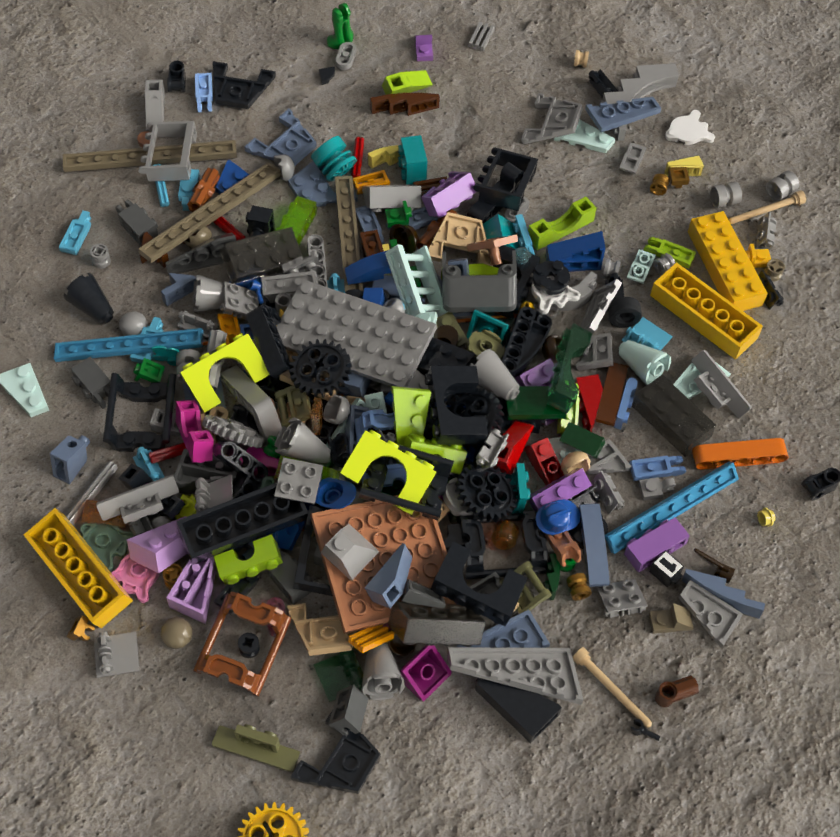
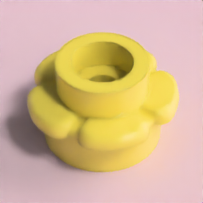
(766, 517)

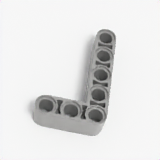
(314, 242)
(254, 400)

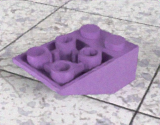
(537, 376)

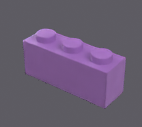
(560, 489)
(645, 550)

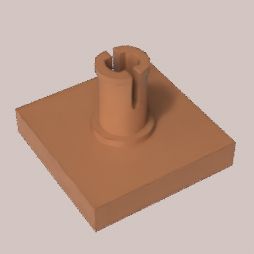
(492, 246)

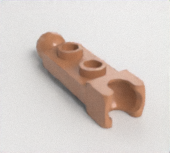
(564, 547)

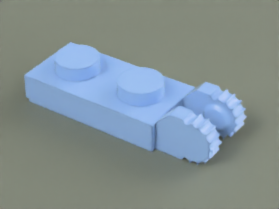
(203, 90)

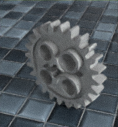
(233, 431)

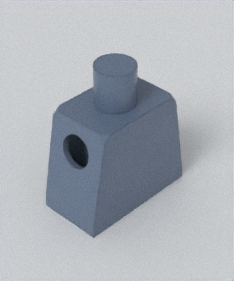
(69, 458)

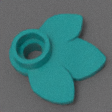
(164, 354)

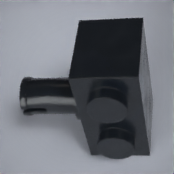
(260, 221)

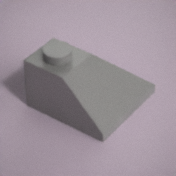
(349, 551)

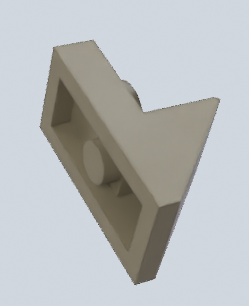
(671, 620)

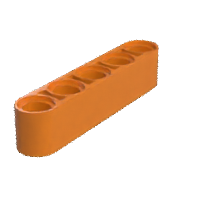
(740, 453)

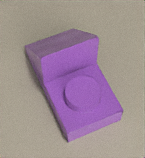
(423, 47)

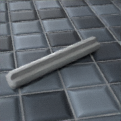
(92, 491)

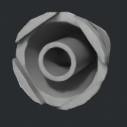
(207, 294)
(495, 376)
(301, 443)
(381, 674)

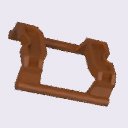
(237, 671)

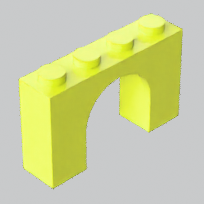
(197, 375)
(372, 447)

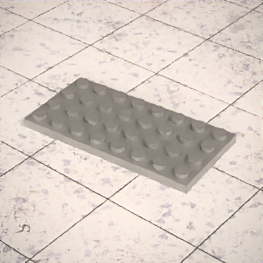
(379, 340)

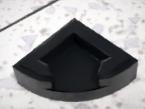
(326, 74)

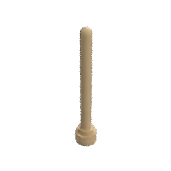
(796, 199)
(582, 657)

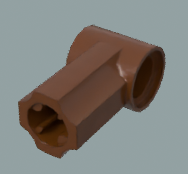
(677, 690)

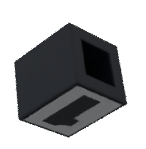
(667, 569)

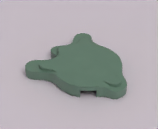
(106, 541)

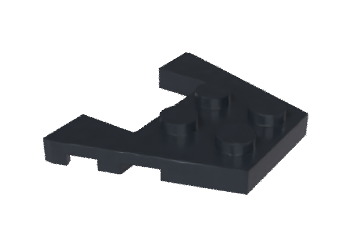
(236, 91)
(346, 767)

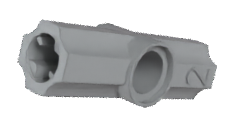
(216, 338)

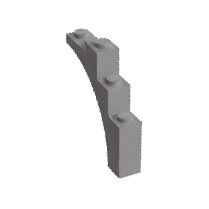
(644, 81)

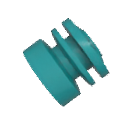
(331, 155)

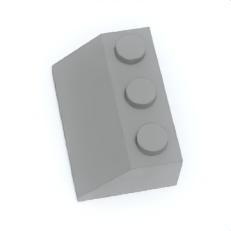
(391, 196)

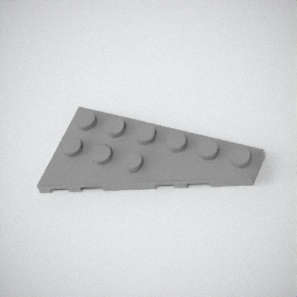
(531, 669)

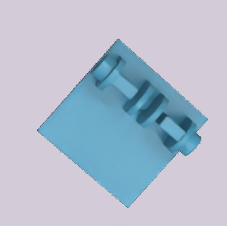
(648, 335)

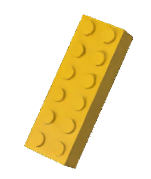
(727, 261)
(706, 310)
(78, 568)

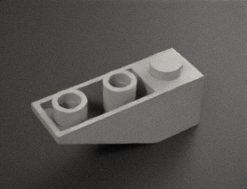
(154, 101)

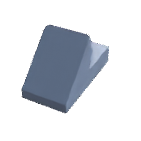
(181, 286)

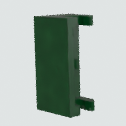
(582, 440)

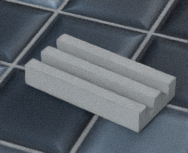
(484, 28)

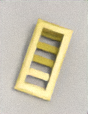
(693, 164)

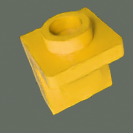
(758, 257)

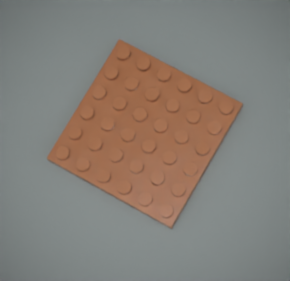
(386, 530)

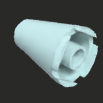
(644, 360)

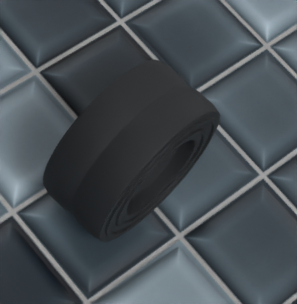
(624, 312)

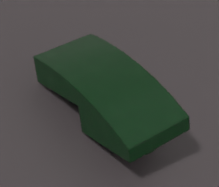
(553, 576)

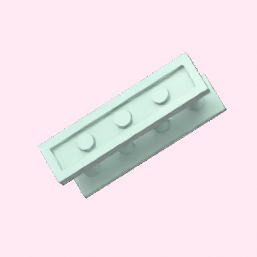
(406, 285)

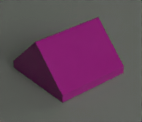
(425, 672)

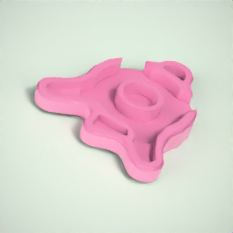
(135, 578)

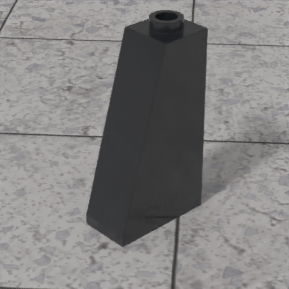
(523, 709)

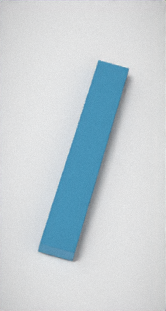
(127, 344)
(672, 506)

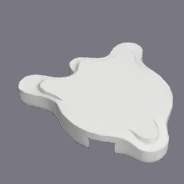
(689, 130)
(560, 299)

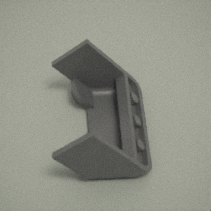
(479, 292)

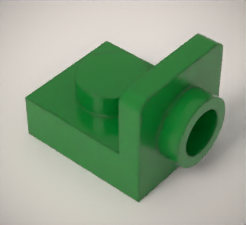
(398, 215)
(148, 371)

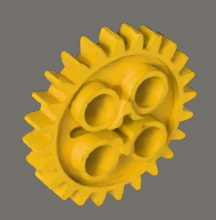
(291, 826)

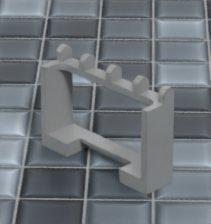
(169, 129)

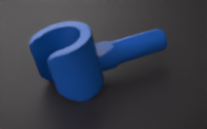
(256, 286)

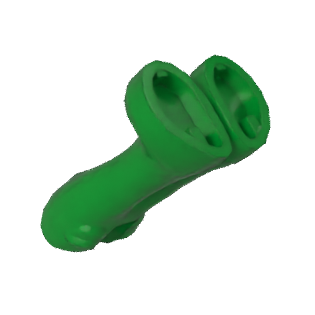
(341, 25)

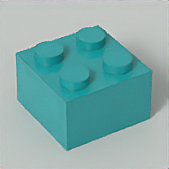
(412, 159)

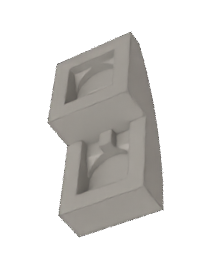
(632, 158)

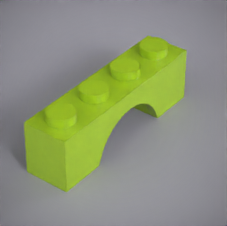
(577, 216)

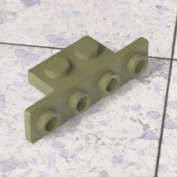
(256, 746)

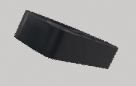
(525, 339)

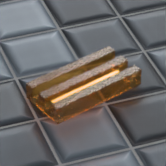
(317, 416)

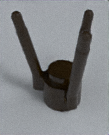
(722, 570)

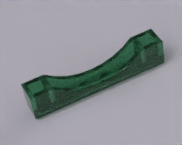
(563, 390)

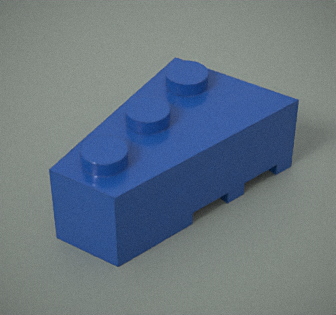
(579, 253)

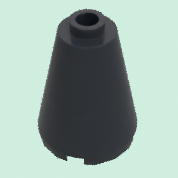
(89, 298)

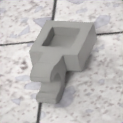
(654, 489)

